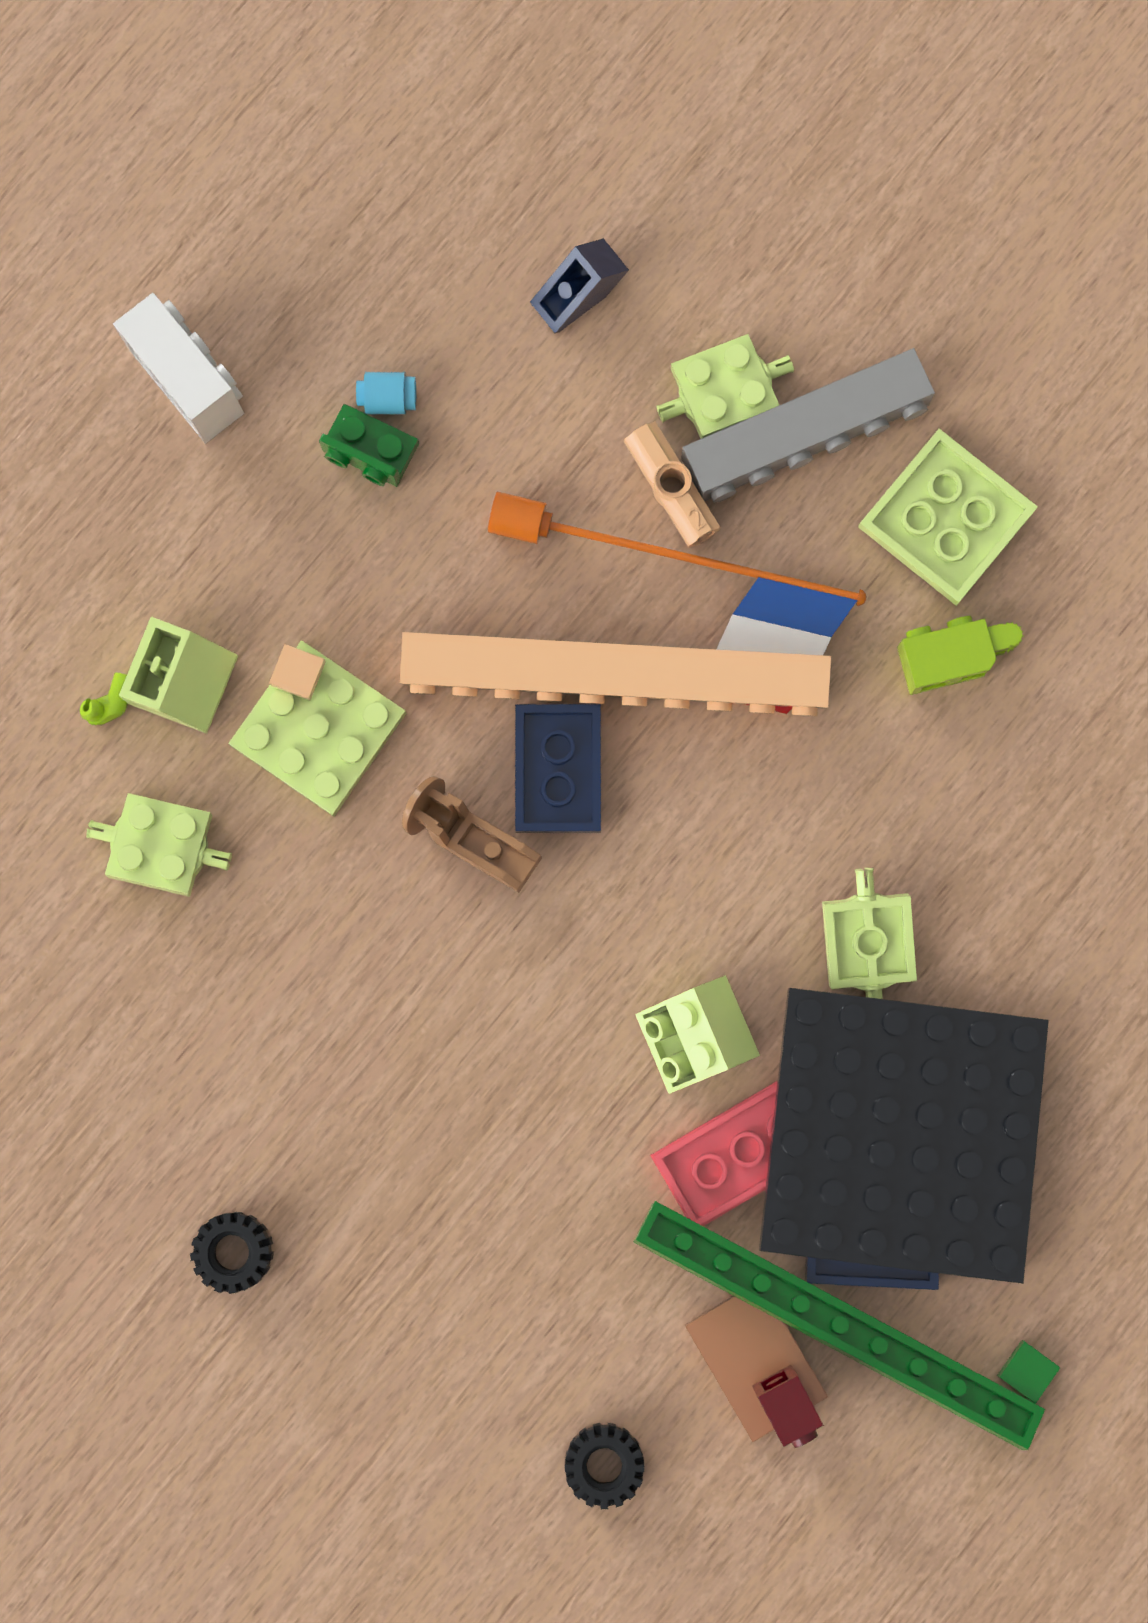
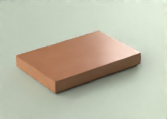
(745, 1348)

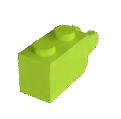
(954, 653)

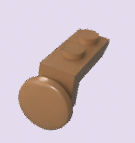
(468, 835)

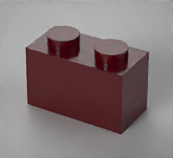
(788, 1407)

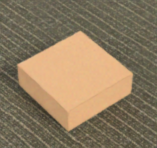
(297, 672)

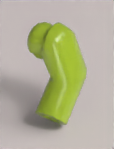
(106, 707)

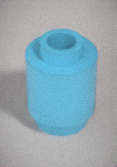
(386, 392)

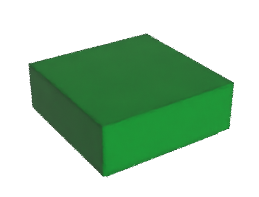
(1028, 1371)

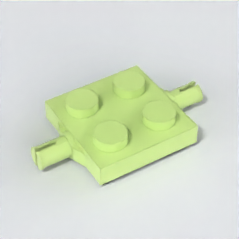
(724, 386)
(159, 845)
(869, 939)

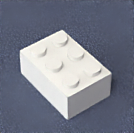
(181, 366)

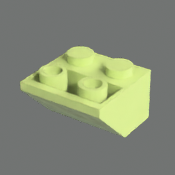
(178, 675)
(697, 1034)

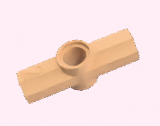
(660, 462)

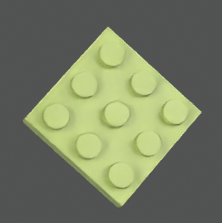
(947, 516)
(319, 742)

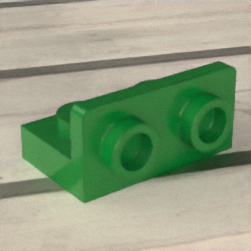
(369, 446)

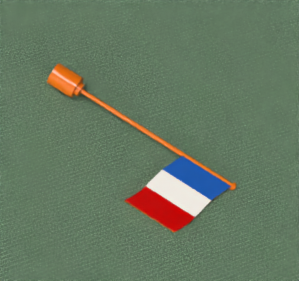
(773, 617)

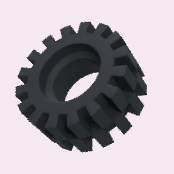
(205, 1252)
(610, 1492)

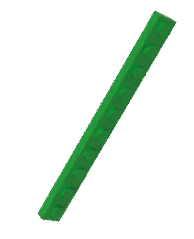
(839, 1326)

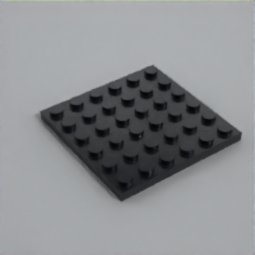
(904, 1135)

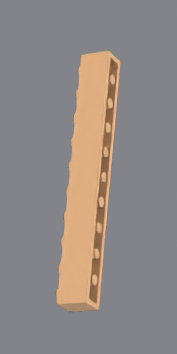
(615, 671)

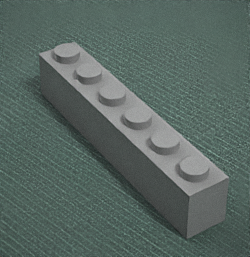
(808, 425)

